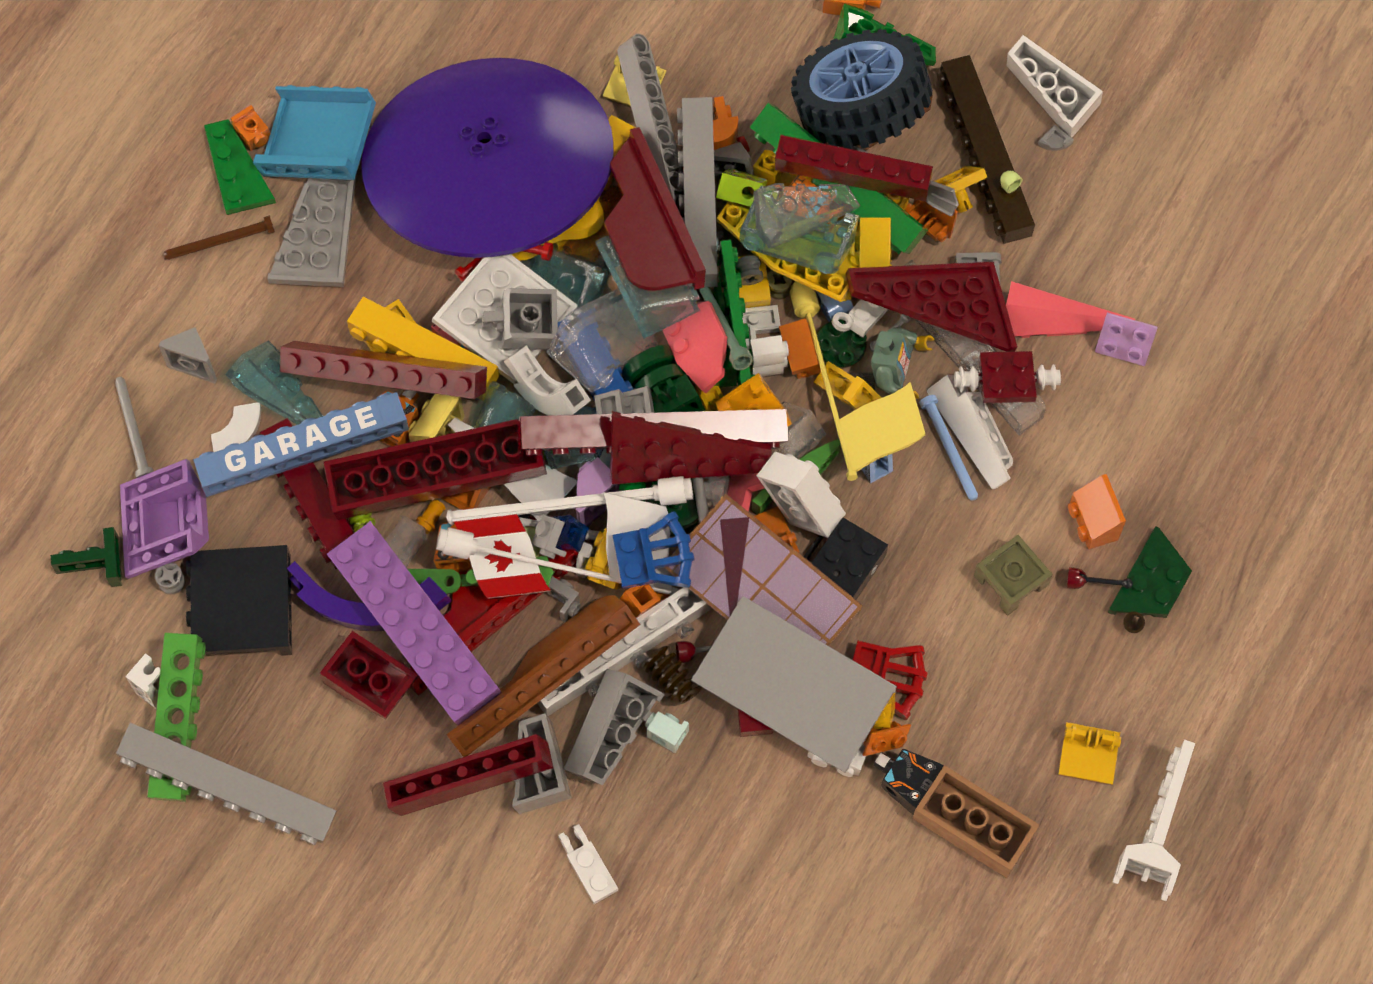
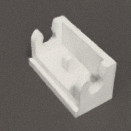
(142, 679)

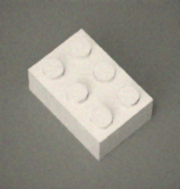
(801, 494)

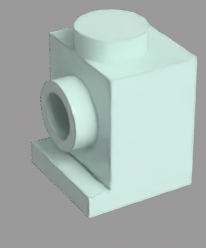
(666, 730)

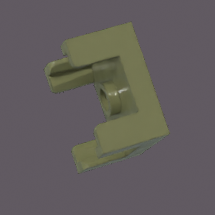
(1013, 573)

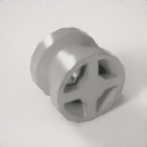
(167, 573)

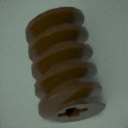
(669, 677)

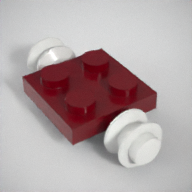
(1007, 377)

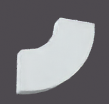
(241, 427)

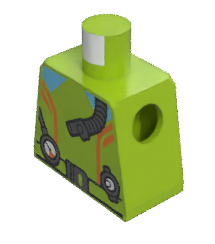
(735, 185)

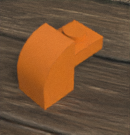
(724, 126)
(642, 598)

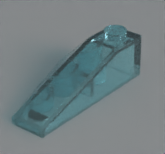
(572, 276)
(259, 377)

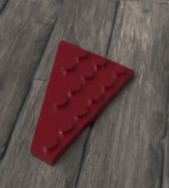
(949, 296)

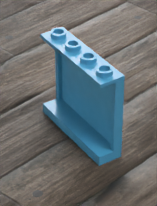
(317, 133)

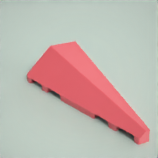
(1044, 313)

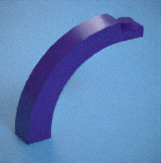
(350, 613)

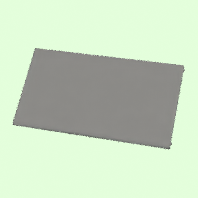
(794, 684)

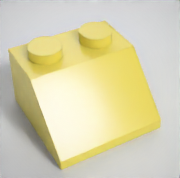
(435, 417)

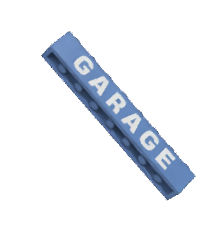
(301, 444)

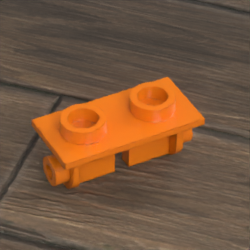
(886, 738)

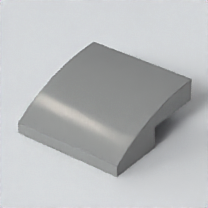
(632, 401)

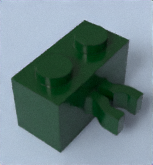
(676, 397)

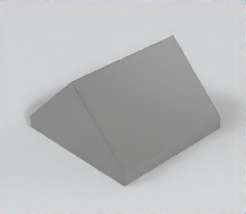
(187, 355)

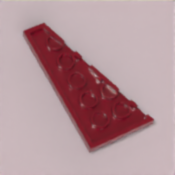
(666, 450)

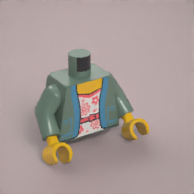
(893, 356)

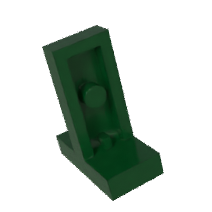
(93, 558)

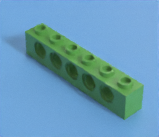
(174, 648)

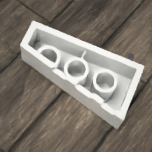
(1056, 87)

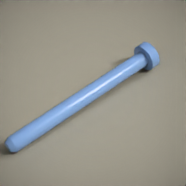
(929, 403)

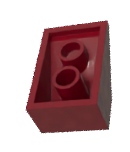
(367, 675)

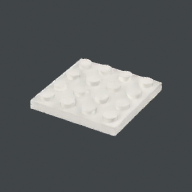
(482, 292)

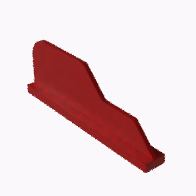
(478, 618)

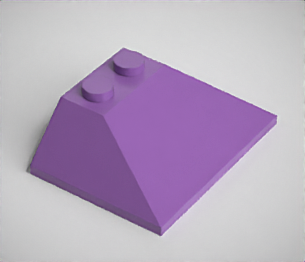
(162, 518)

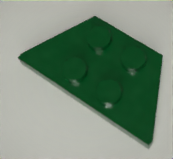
(1156, 579)

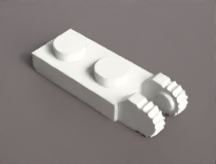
(589, 867)

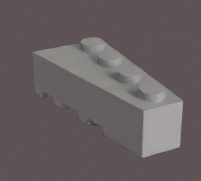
(610, 725)

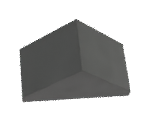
(732, 157)

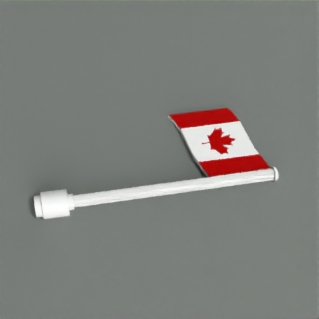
(502, 530)

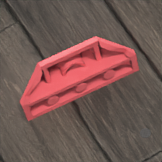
(699, 346)

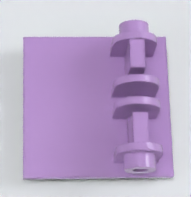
(1126, 339)

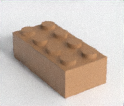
(975, 821)

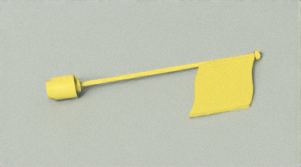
(875, 427)

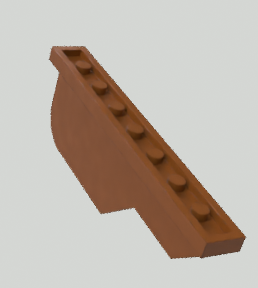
(547, 668)

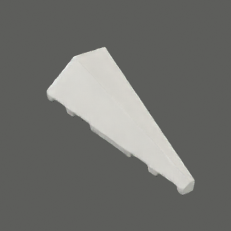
(539, 488)

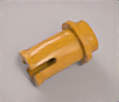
(431, 515)

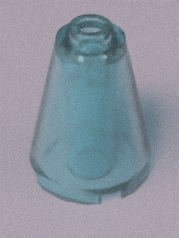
(502, 406)

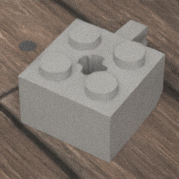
(512, 320)

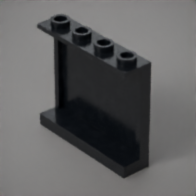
(241, 599)

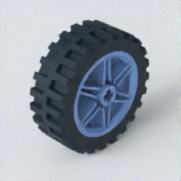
(862, 89)

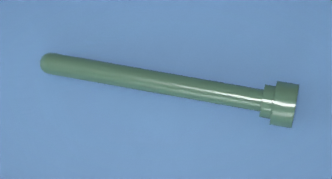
(739, 356)

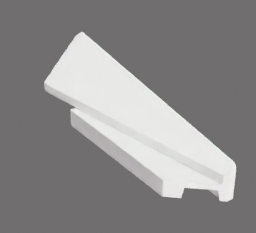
(974, 429)

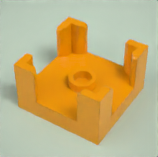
(751, 395)

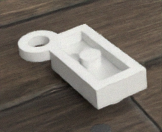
(860, 318)

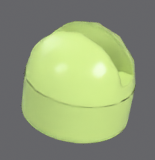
(1010, 181)

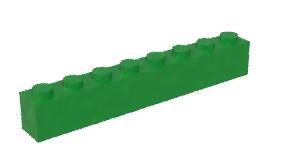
(905, 229)

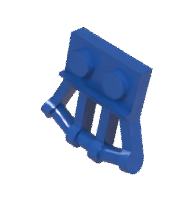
(636, 558)

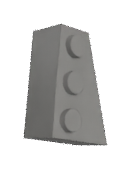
(547, 786)

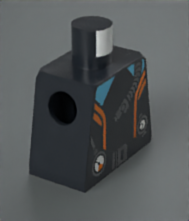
(907, 777)

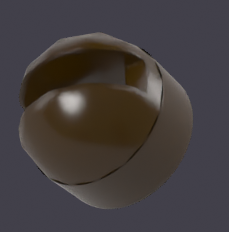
(1128, 620)

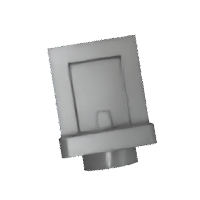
(547, 536)
(564, 592)

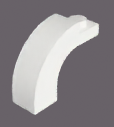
(543, 391)

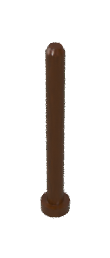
(219, 239)

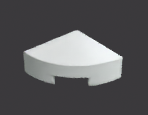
(583, 557)

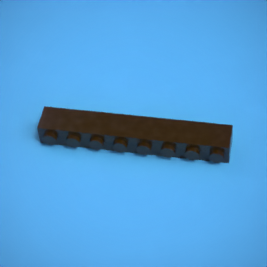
(985, 148)

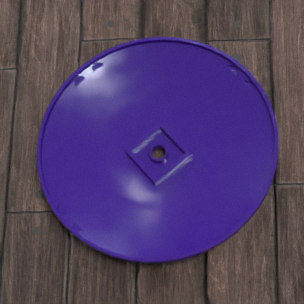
(496, 197)

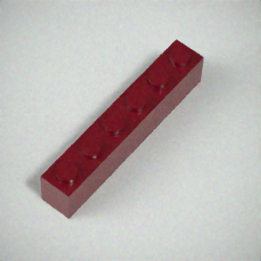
(853, 168)
(314, 502)
(468, 775)

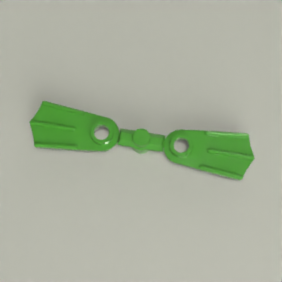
(441, 576)

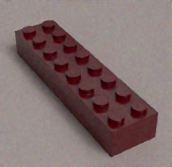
(429, 469)

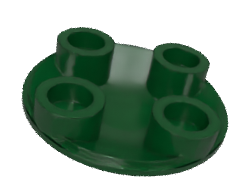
(841, 347)

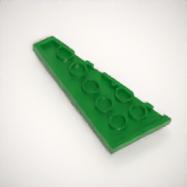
(735, 306)

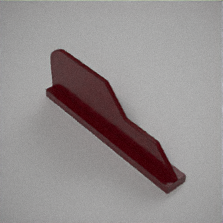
(647, 224)

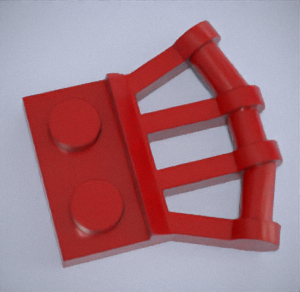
(877, 660)

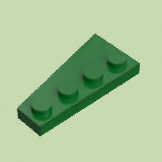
(237, 175)

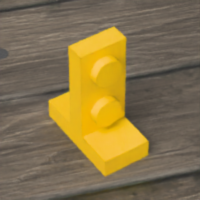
(846, 388)

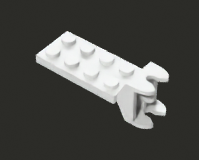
(1150, 857)

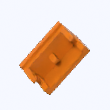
(801, 348)

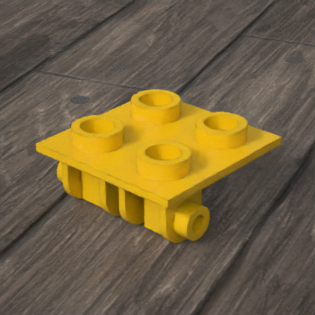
(1089, 753)

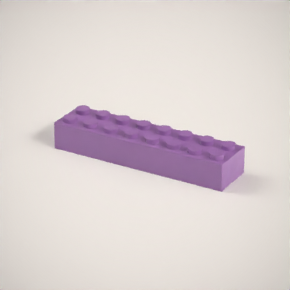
(414, 623)

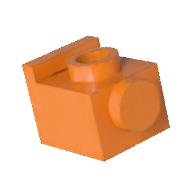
(250, 128)

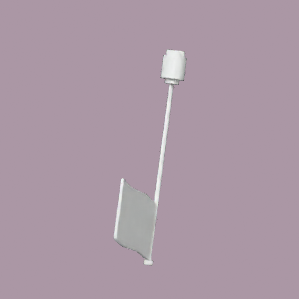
(622, 516)

